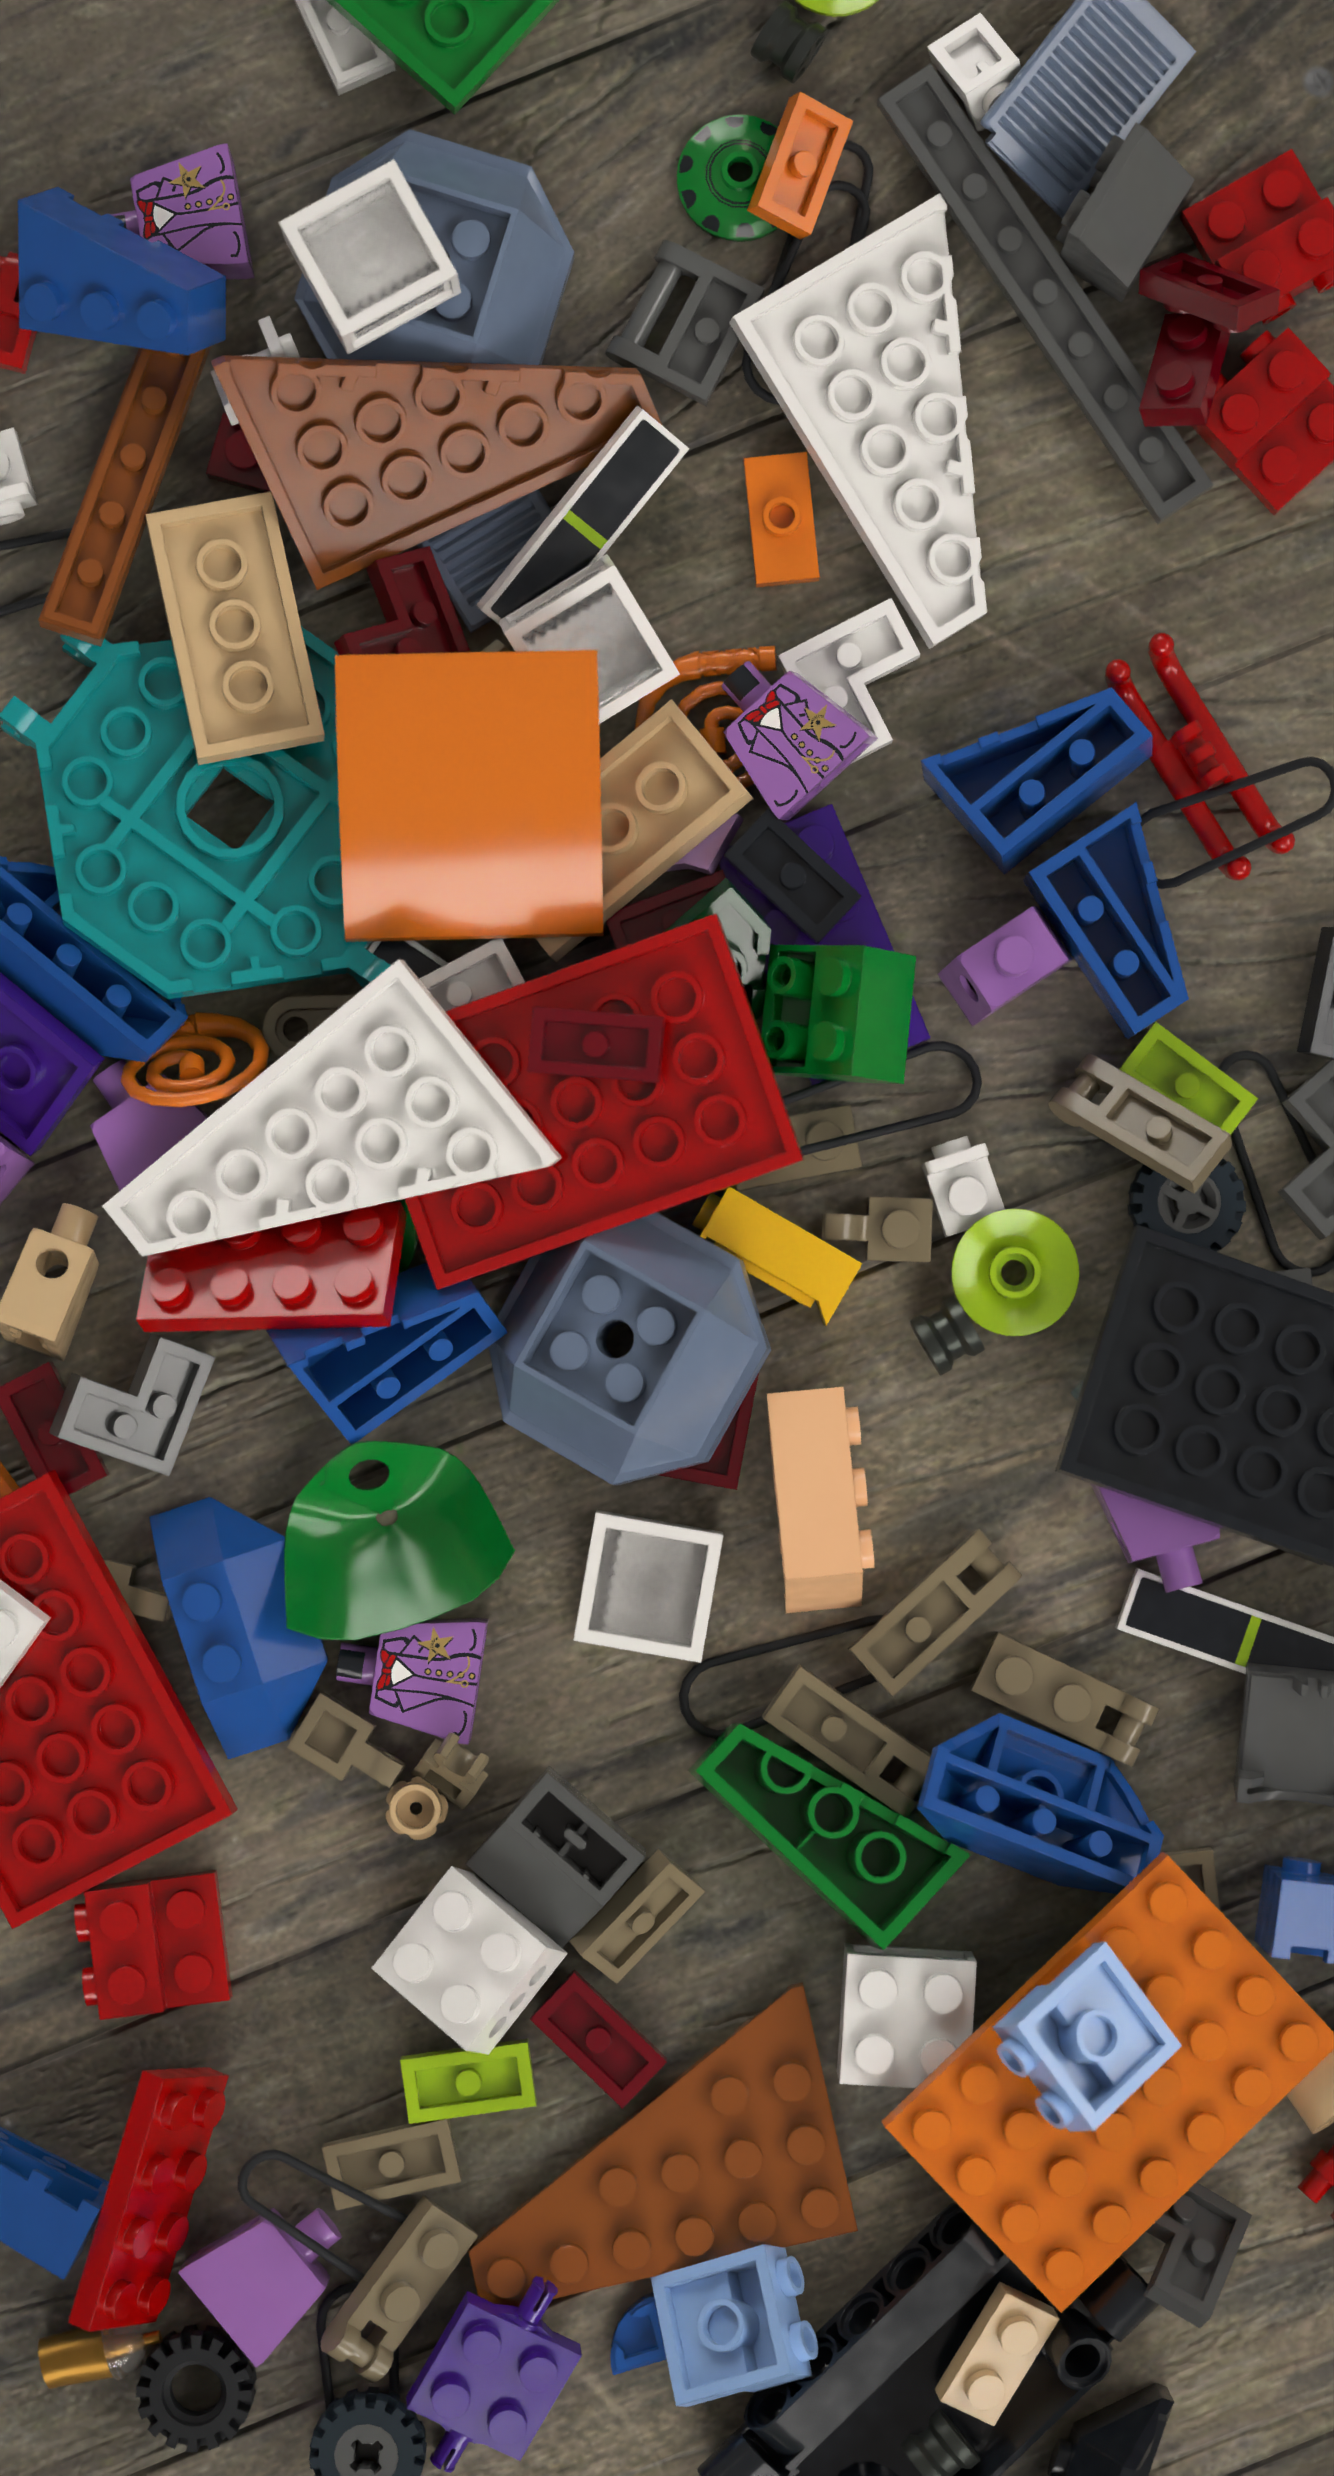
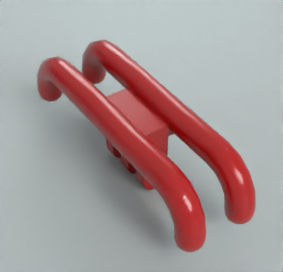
(1196, 757)

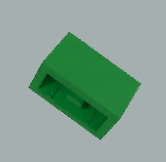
(838, 1012)

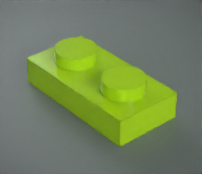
(1188, 1079)
(468, 2082)

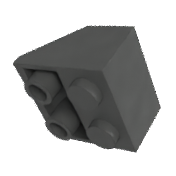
(1126, 215)
(557, 1857)

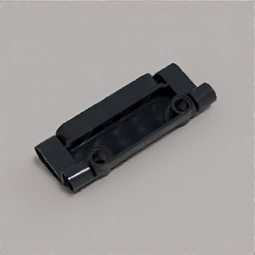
(894, 2345)

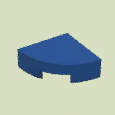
(637, 2337)

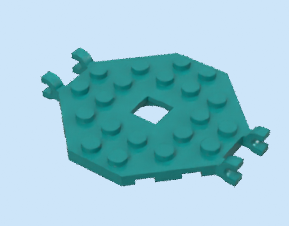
(155, 882)

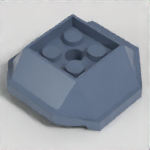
(499, 240)
(678, 1384)

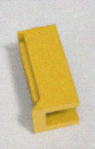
(778, 1251)

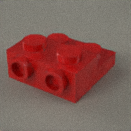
(1269, 230)
(1274, 419)
(154, 1944)

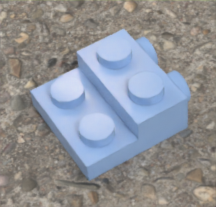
(1085, 2040)
(734, 2325)

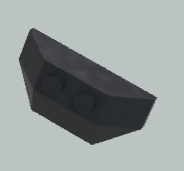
(1115, 2438)

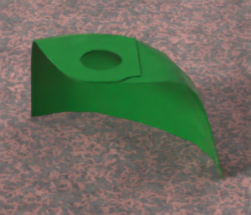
(369, 1579)

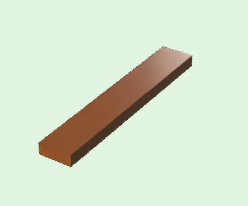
(121, 494)

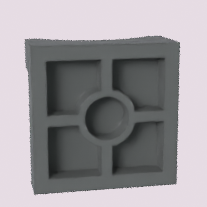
(1286, 1736)

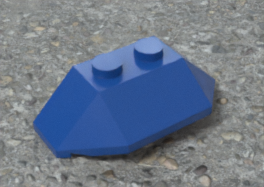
(73, 978)
(231, 1617)
(1039, 1806)

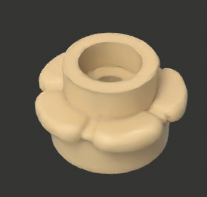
(415, 1825)

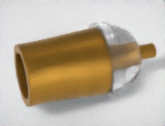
(95, 2355)

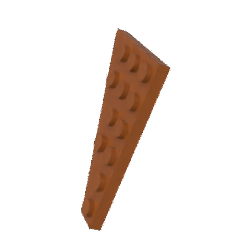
(409, 449)
(704, 2170)

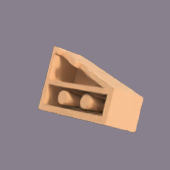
(818, 1499)

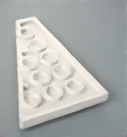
(875, 392)
(348, 1119)

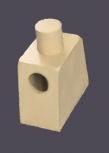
(44, 1310)

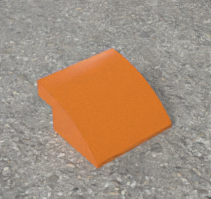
(469, 795)

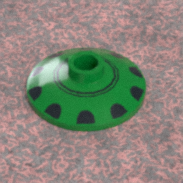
(703, 180)

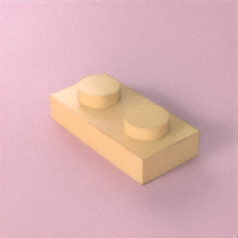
(996, 2354)

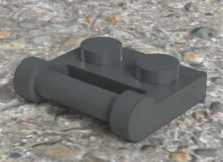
(701, 336)

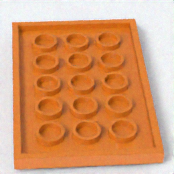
(1081, 2198)

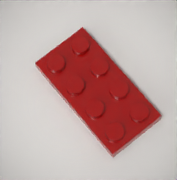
(284, 1277)
(149, 2198)

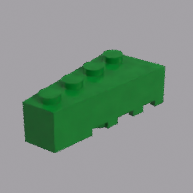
(839, 1841)

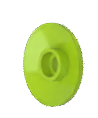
(1048, 1264)

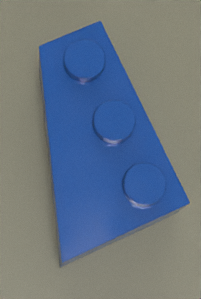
(110, 285)

